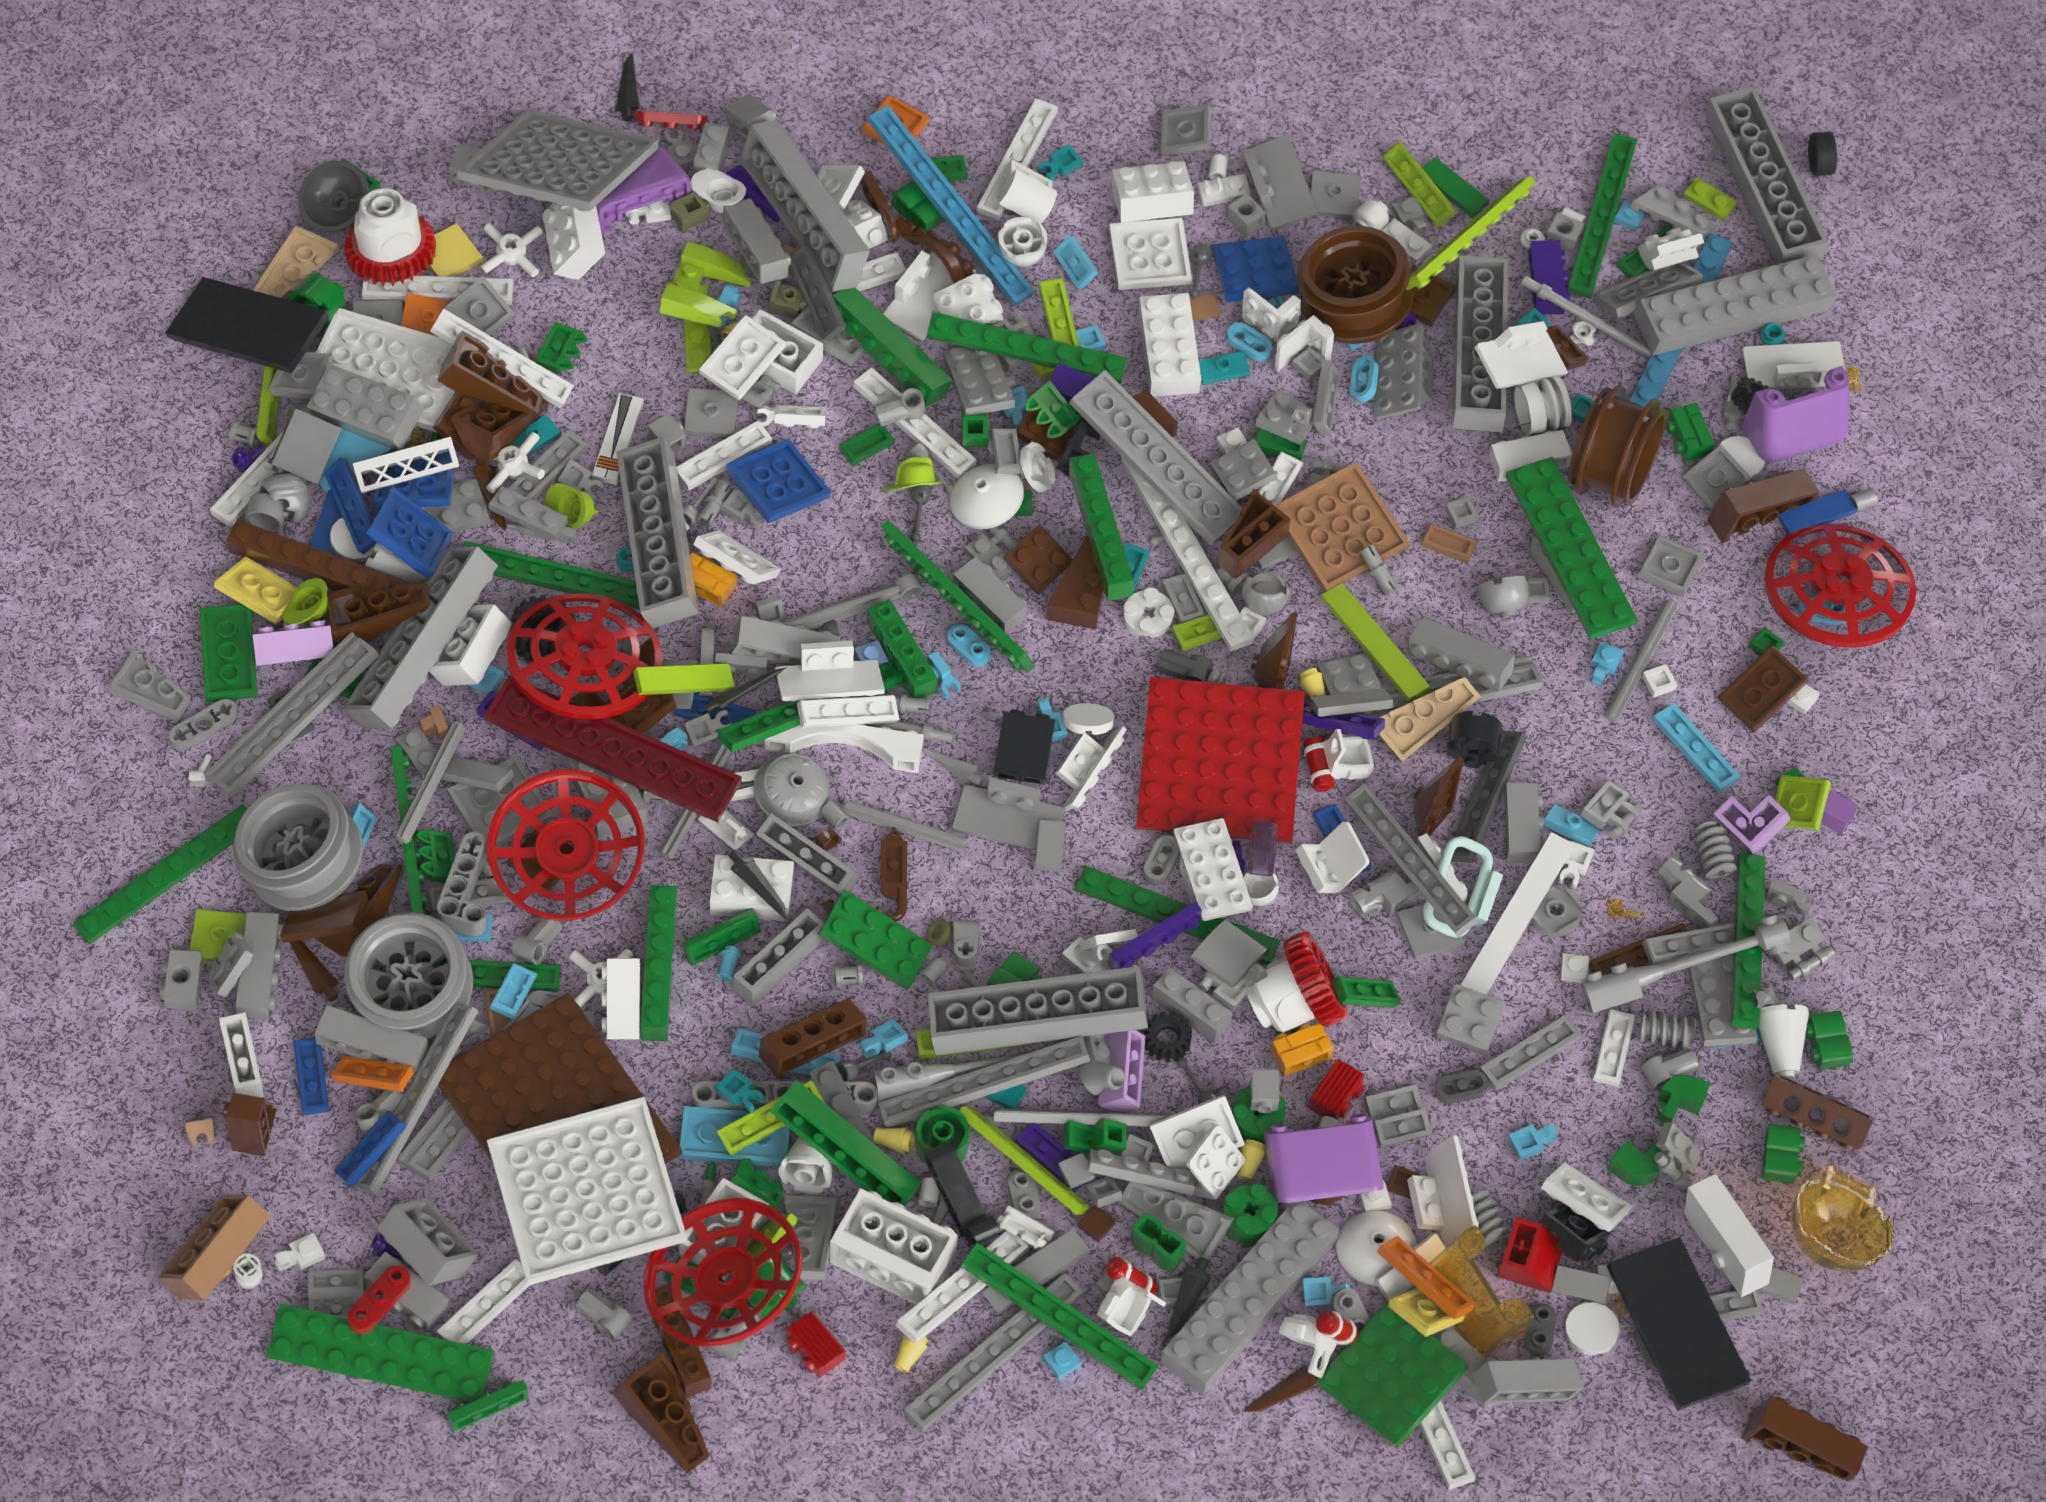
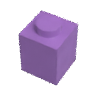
(1838, 812)

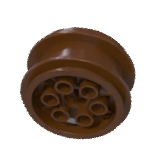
(1375, 297)
(1617, 446)

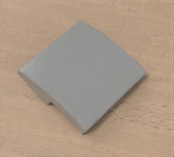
(1228, 953)
(1398, 1115)
(335, 1291)

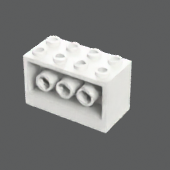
(893, 1247)

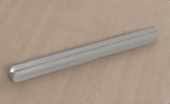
(1641, 660)
(430, 782)
(687, 817)

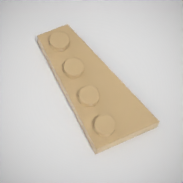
(294, 261)
(1421, 719)

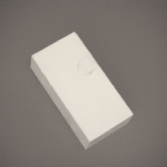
(1728, 1235)

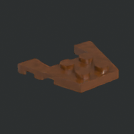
(644, 714)

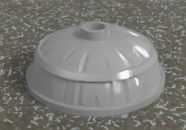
(782, 797)

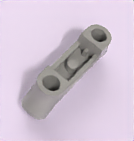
(1099, 1072)

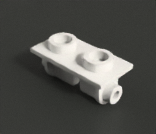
(728, 830)
(1028, 1229)

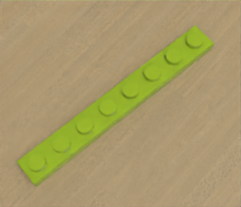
(1475, 228)

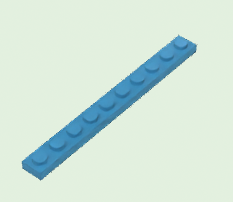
(950, 205)
(1661, 365)

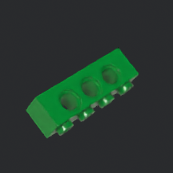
(901, 649)

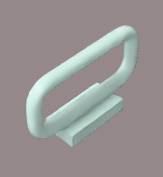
(1484, 889)

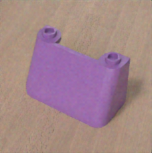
(653, 181)
(1800, 425)
(1323, 1161)

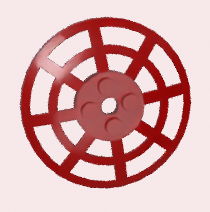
(1840, 592)
(581, 662)
(562, 831)
(718, 1264)

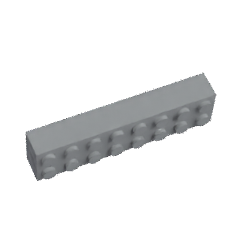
(1766, 176)
(804, 204)
(1734, 305)
(1479, 318)
(657, 532)
(420, 639)
(1037, 1010)
(1249, 1296)

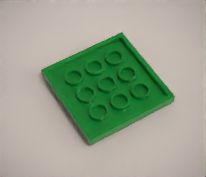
(1392, 1376)

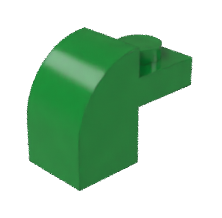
(974, 430)
(1684, 1093)
(1102, 1136)
(1634, 1166)

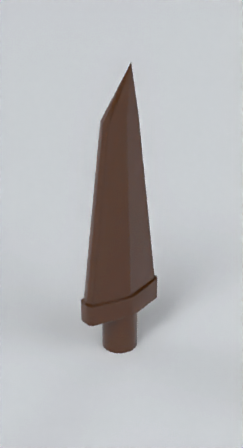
(484, 475)
(316, 973)
(1292, 1386)

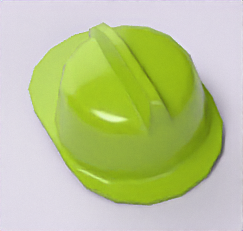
(913, 472)
(571, 503)
(307, 602)

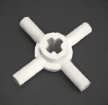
(511, 249)
(514, 462)
(594, 976)

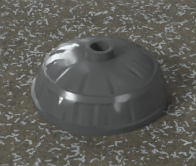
(326, 189)

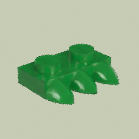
(559, 346)
(1052, 409)
(438, 853)
(757, 1183)

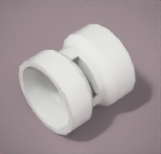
(250, 1276)

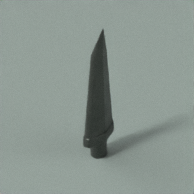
(628, 93)
(725, 699)
(755, 879)
(1191, 1288)

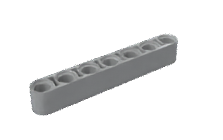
(774, 1089)

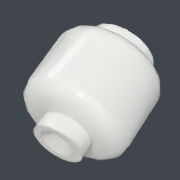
(1371, 214)

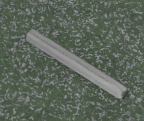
(905, 826)

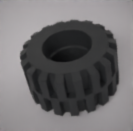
(523, 645)

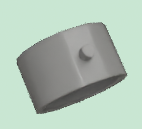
(265, 512)

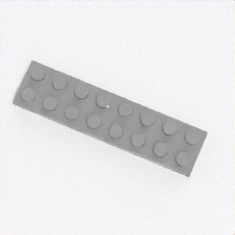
(1157, 457)

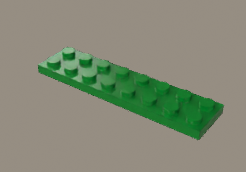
(1571, 548)
(956, 597)
(380, 1355)

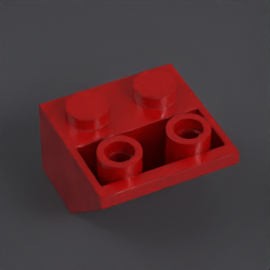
(1531, 1256)

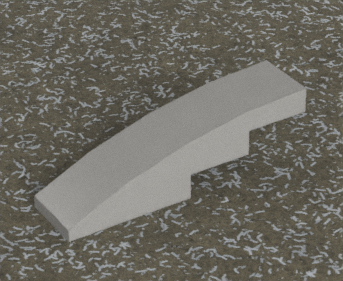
(1044, 1265)

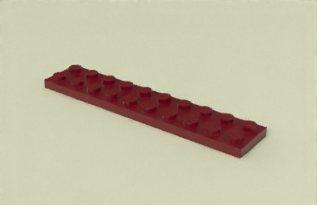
(618, 752)

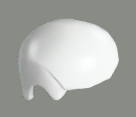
(1263, 886)

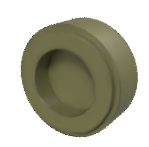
(939, 933)

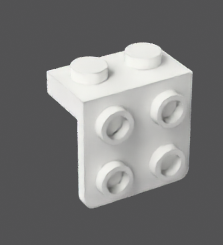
(866, 222)
(970, 300)
(1269, 320)
(1306, 334)
(1334, 860)
(1214, 1163)

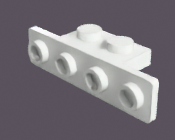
(1084, 762)

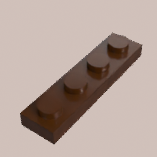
(1632, 954)

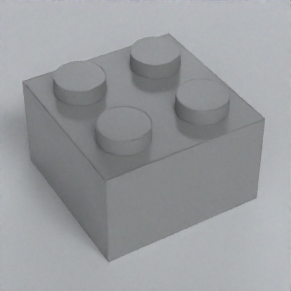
(1471, 1019)

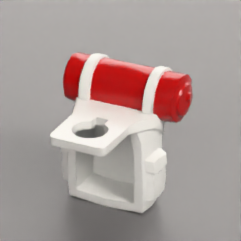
(1337, 758)
(1128, 1297)
(1321, 1334)

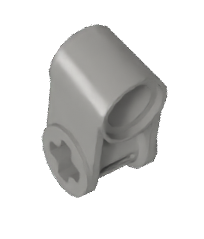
(965, 942)

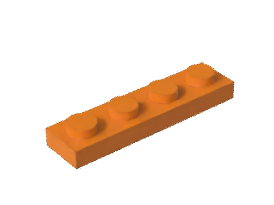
(1426, 1277)

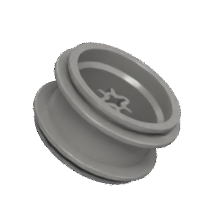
(284, 832)
(385, 944)

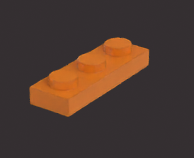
(372, 1073)

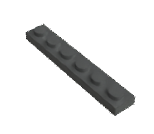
(1488, 794)

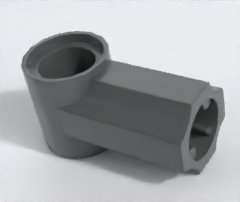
(1185, 667)

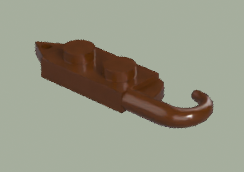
(873, 192)
(894, 872)

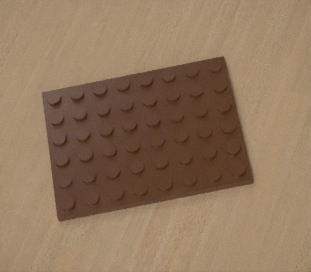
(539, 1074)

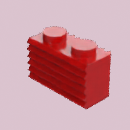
(1337, 1090)
(815, 1344)

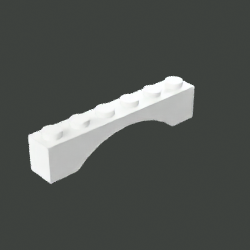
(897, 748)

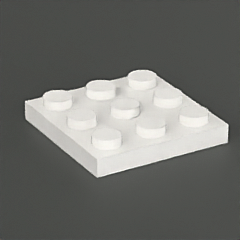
(1150, 254)

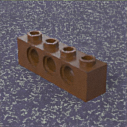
(812, 1037)
(1858, 1121)
(683, 1356)

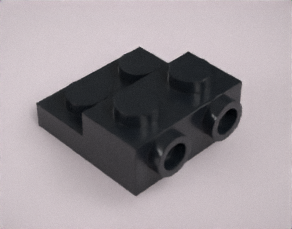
(1578, 1234)

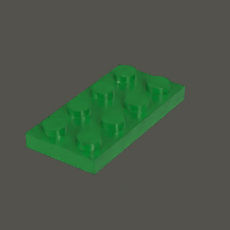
(228, 653)
(875, 939)

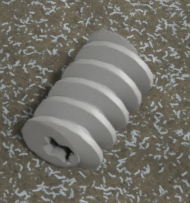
(1714, 850)
(1667, 1030)
(1487, 1223)

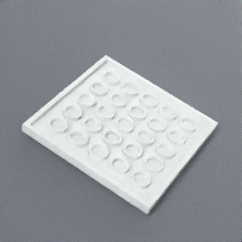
(586, 1191)

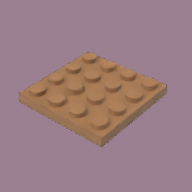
(1338, 521)

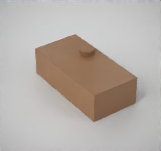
(214, 1247)

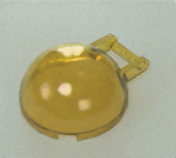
(1840, 1224)

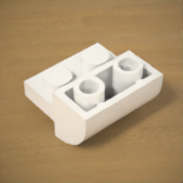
(1027, 192)
(1670, 249)

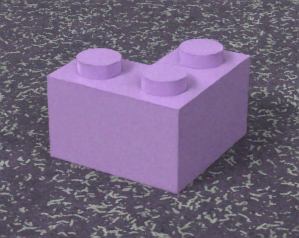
(1752, 828)

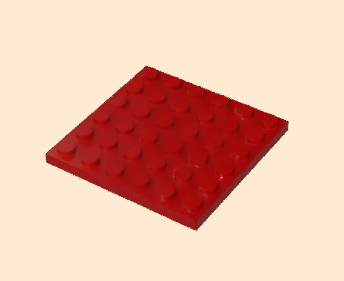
(1220, 756)

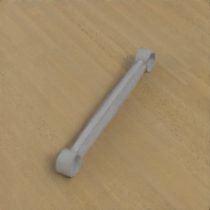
(905, 589)

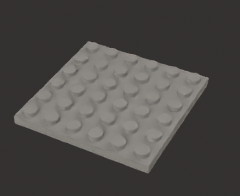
(557, 160)

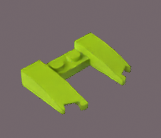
(681, 296)

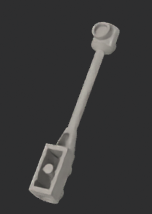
(1625, 983)
(905, 1079)

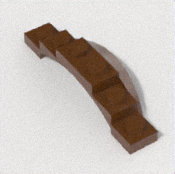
(947, 251)

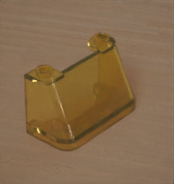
(1490, 1322)

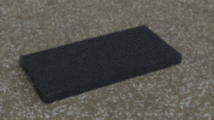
(247, 324)
(1678, 1323)

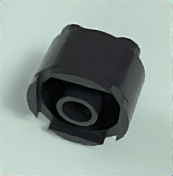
(1474, 738)

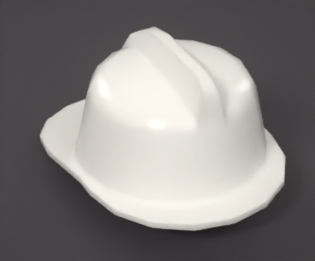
(717, 188)

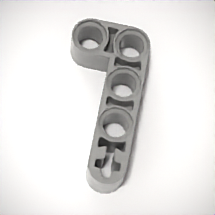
(464, 881)

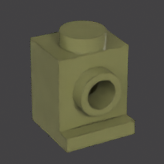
(689, 211)
(787, 300)

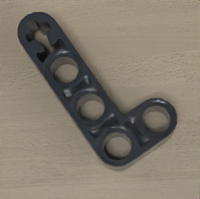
(960, 1196)

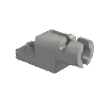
(1384, 892)
(1688, 893)

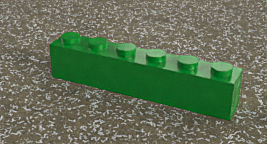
(891, 346)
(1101, 527)
(658, 963)
(844, 1145)

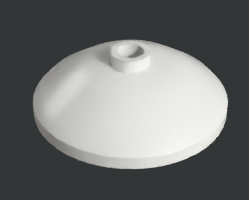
(986, 505)
(1357, 1247)

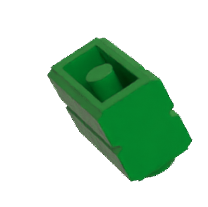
(1689, 432)

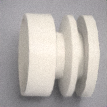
(1542, 405)

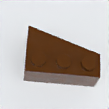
(1253, 535)
(249, 1123)

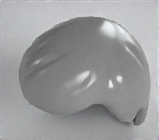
(292, 491)
(1265, 593)

